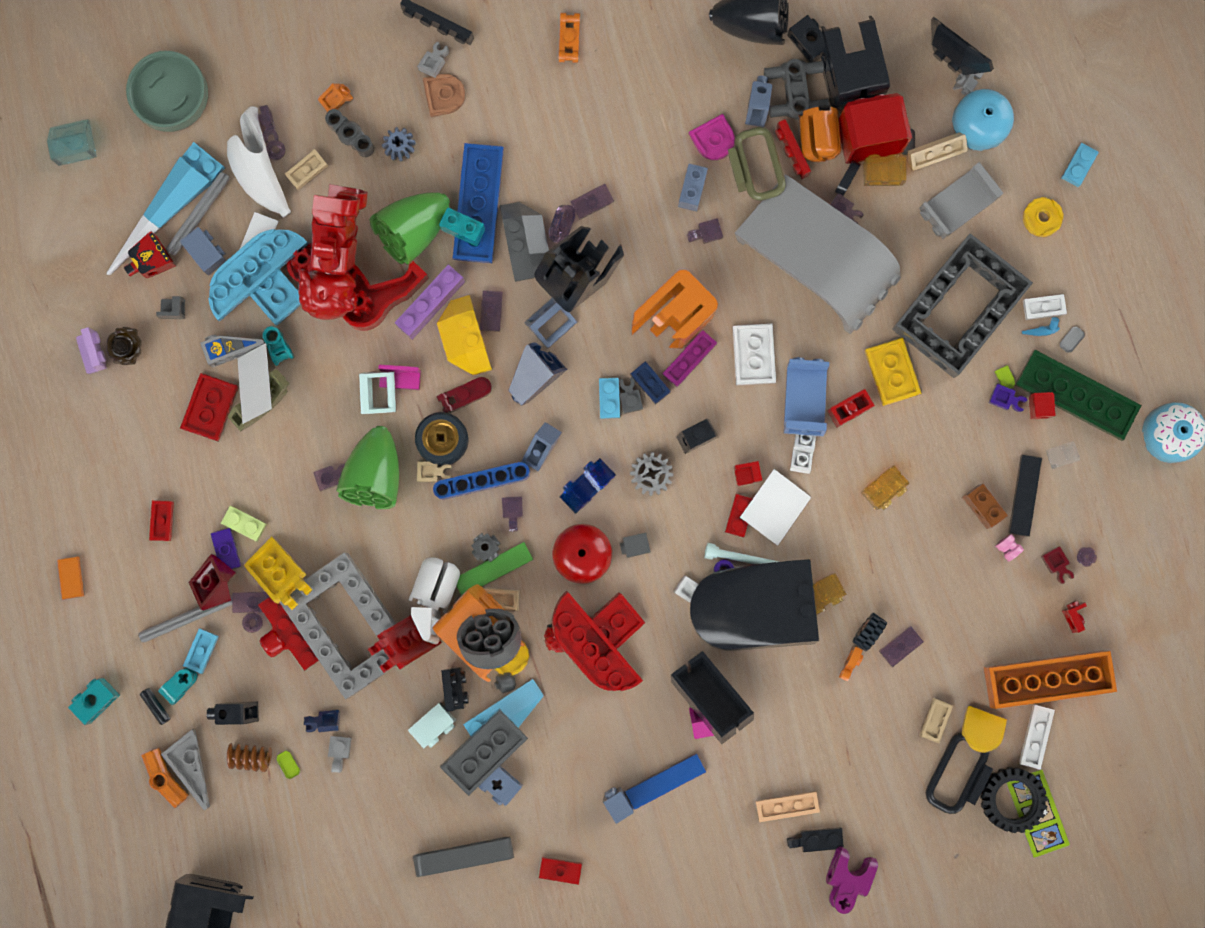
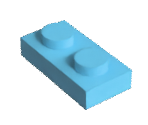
(1079, 165)
(609, 398)
(201, 651)

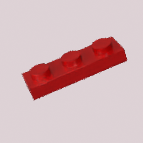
(792, 149)

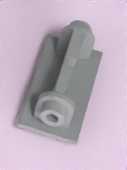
(967, 83)

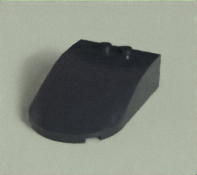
(756, 607)

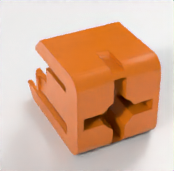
(685, 314)
(473, 603)

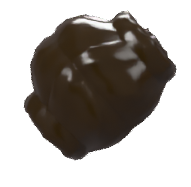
(124, 346)

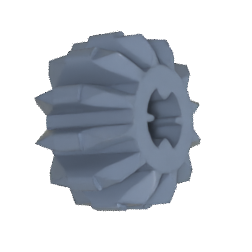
(391, 142)

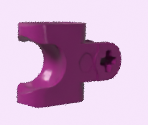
(847, 883)

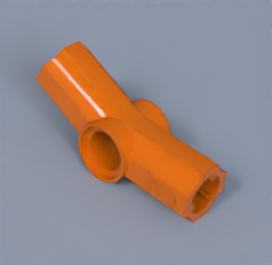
(170, 789)

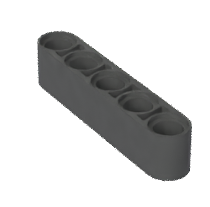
(463, 856)

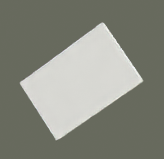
(754, 354)

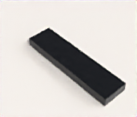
(1025, 495)

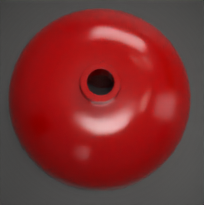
(587, 568)

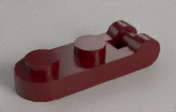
(465, 394)

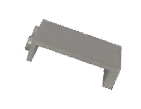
(960, 201)

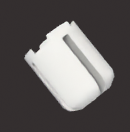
(444, 585)

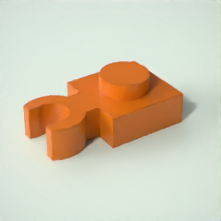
(853, 659)

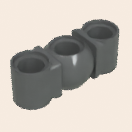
(345, 125)

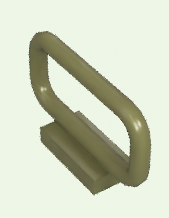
(741, 169)

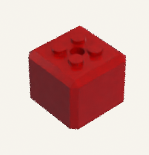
(874, 127)

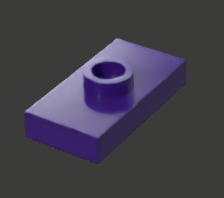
(226, 548)

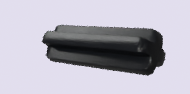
(154, 706)

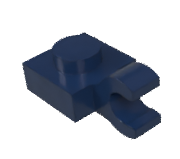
(325, 721)

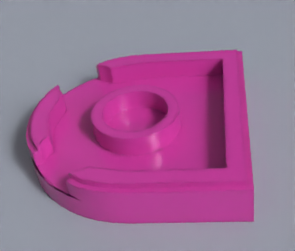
(713, 138)

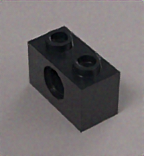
(807, 27)

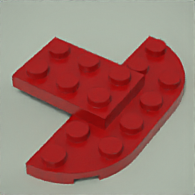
(595, 640)

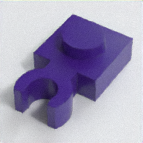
(1004, 398)

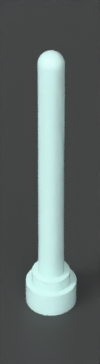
(713, 551)

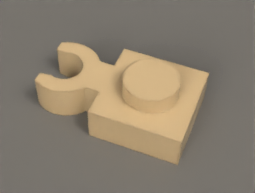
(430, 472)

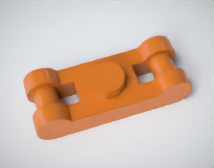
(569, 37)

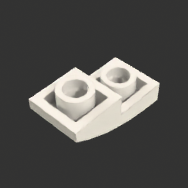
(802, 453)

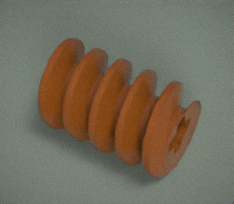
(248, 759)

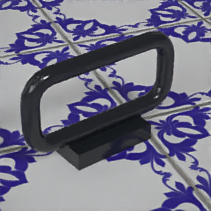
(973, 786)

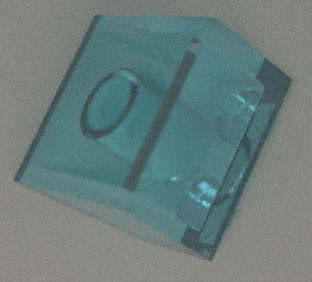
(71, 143)

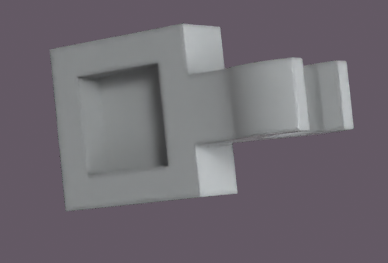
(339, 748)

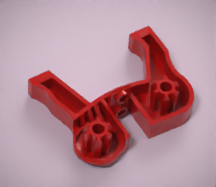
(373, 300)

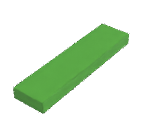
(497, 568)

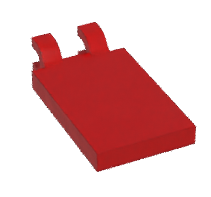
(401, 644)

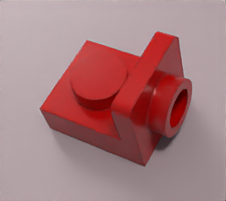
(1073, 618)

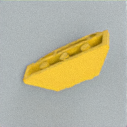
(463, 337)

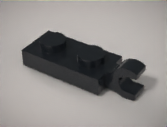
(818, 840)

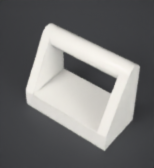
(424, 620)

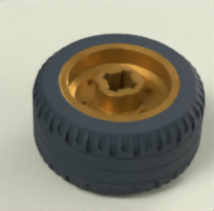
(428, 436)

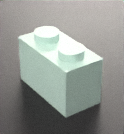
(432, 725)

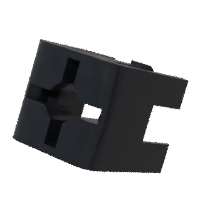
(856, 73)
(564, 262)
(204, 902)

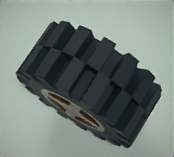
(869, 632)

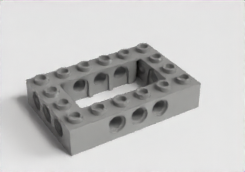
(346, 571)

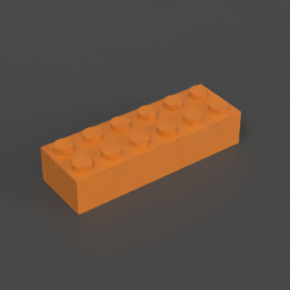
(1050, 679)

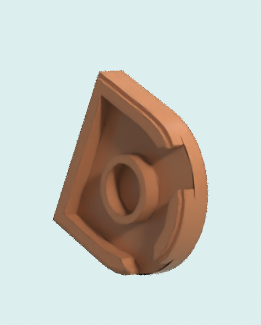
(443, 94)

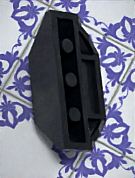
(956, 51)

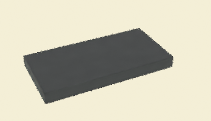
(483, 752)

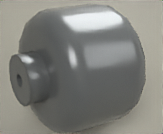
(505, 682)

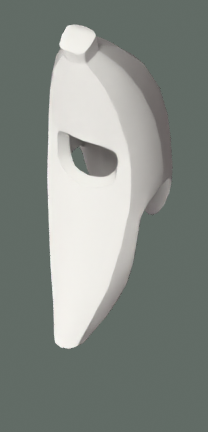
(253, 166)

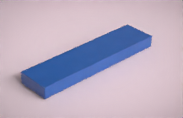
(665, 781)

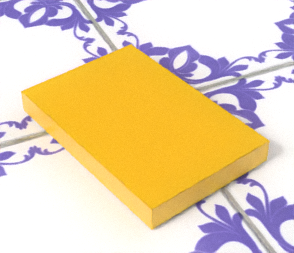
(892, 371)

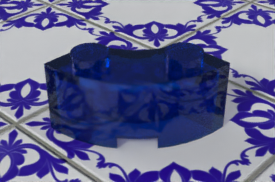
(583, 489)

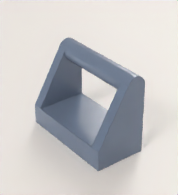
(543, 315)

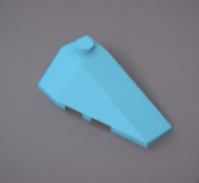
(515, 706)

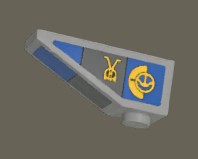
(225, 348)

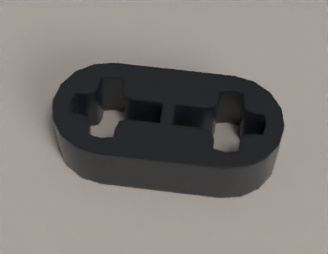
(848, 177)

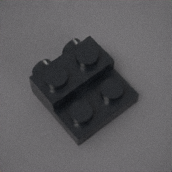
(453, 689)

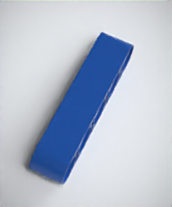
(472, 478)

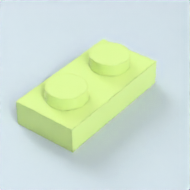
(243, 523)

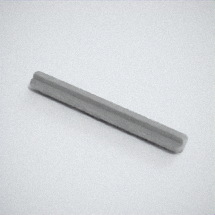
(198, 212)
(179, 621)

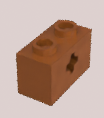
(985, 506)

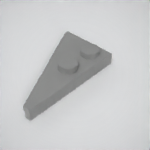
(187, 764)

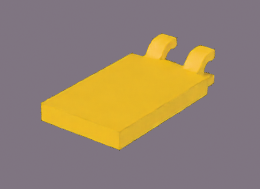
(277, 573)

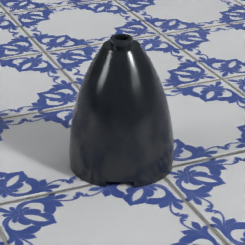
(752, 19)

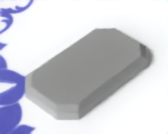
(1072, 339)

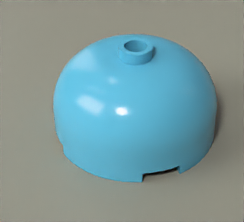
(980, 129)

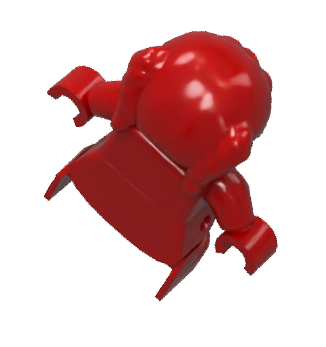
(327, 287)

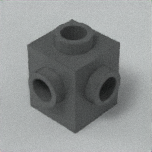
(489, 555)

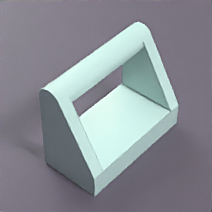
(366, 392)

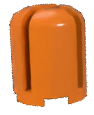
(820, 134)

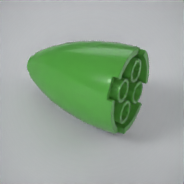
(409, 224)
(371, 471)

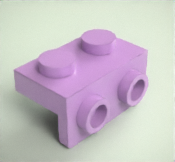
(90, 350)

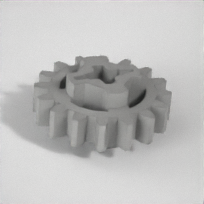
(664, 469)

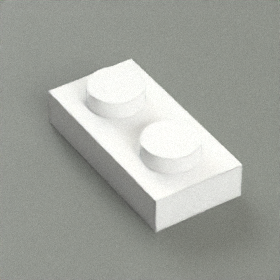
(1044, 307)

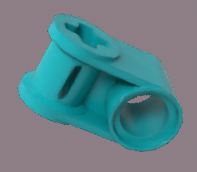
(279, 349)
(176, 687)

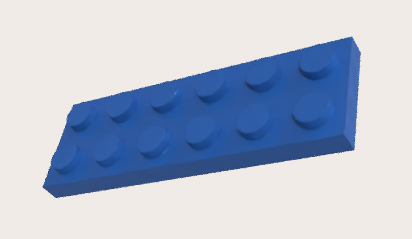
(479, 198)

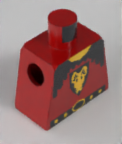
(149, 257)

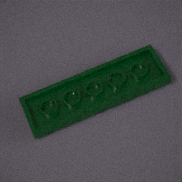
(1079, 395)

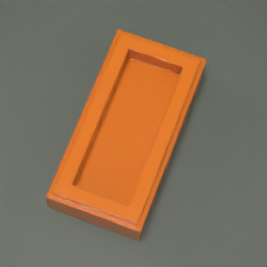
(70, 578)

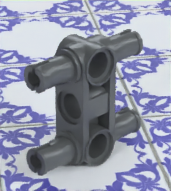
(795, 88)

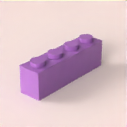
(430, 302)

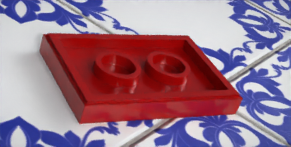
(209, 407)

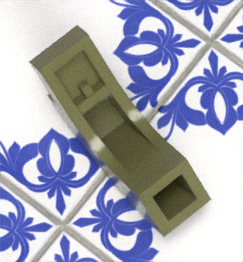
(278, 390)

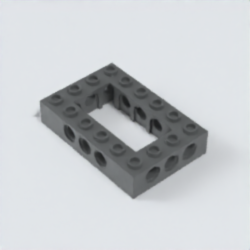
(992, 268)

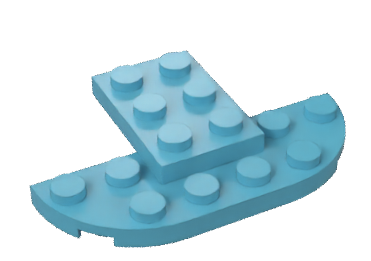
(257, 274)

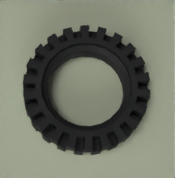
(1038, 800)

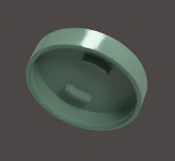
(167, 91)

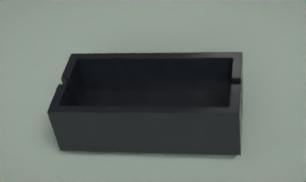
(712, 697)

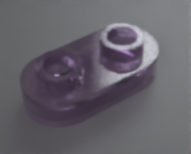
(561, 223)

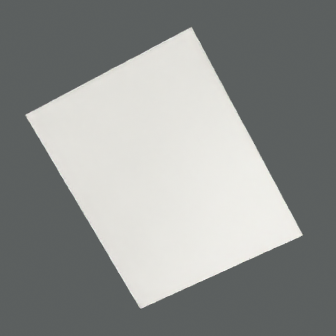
(775, 507)

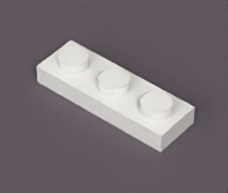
(1036, 736)

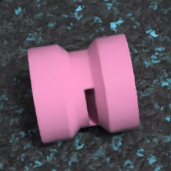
(1009, 547)

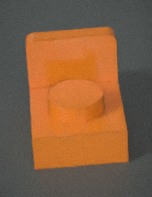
(335, 96)

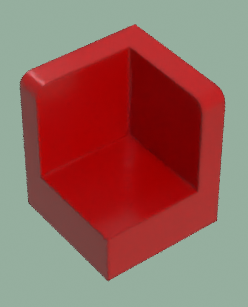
(1042, 405)
(747, 473)

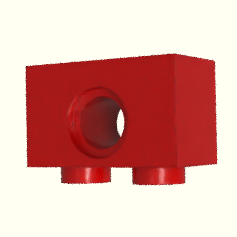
(850, 408)

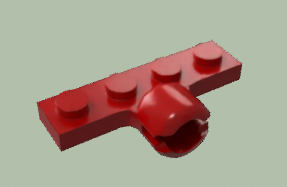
(284, 635)

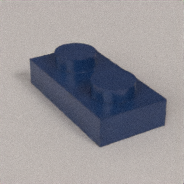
(650, 383)

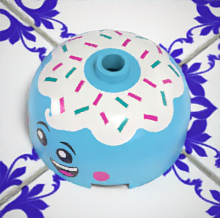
(1174, 432)

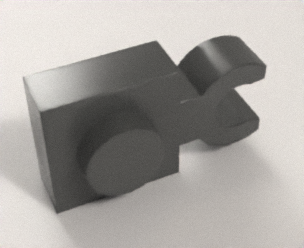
(630, 399)

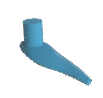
(1044, 330)

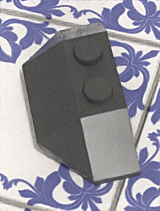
(524, 239)

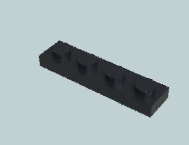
(442, 24)

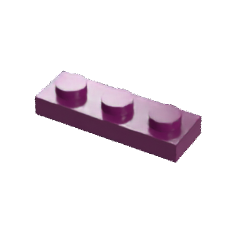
(689, 358)

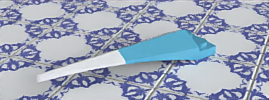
(187, 180)

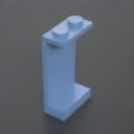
(805, 397)

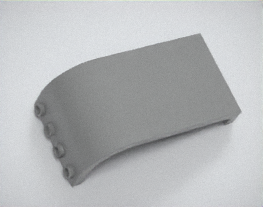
(822, 251)

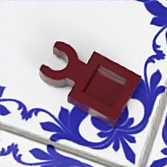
(1056, 562)

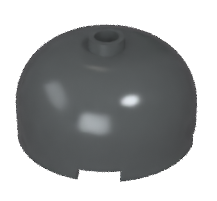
(491, 644)

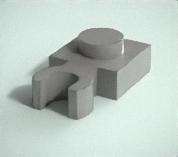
(433, 62)

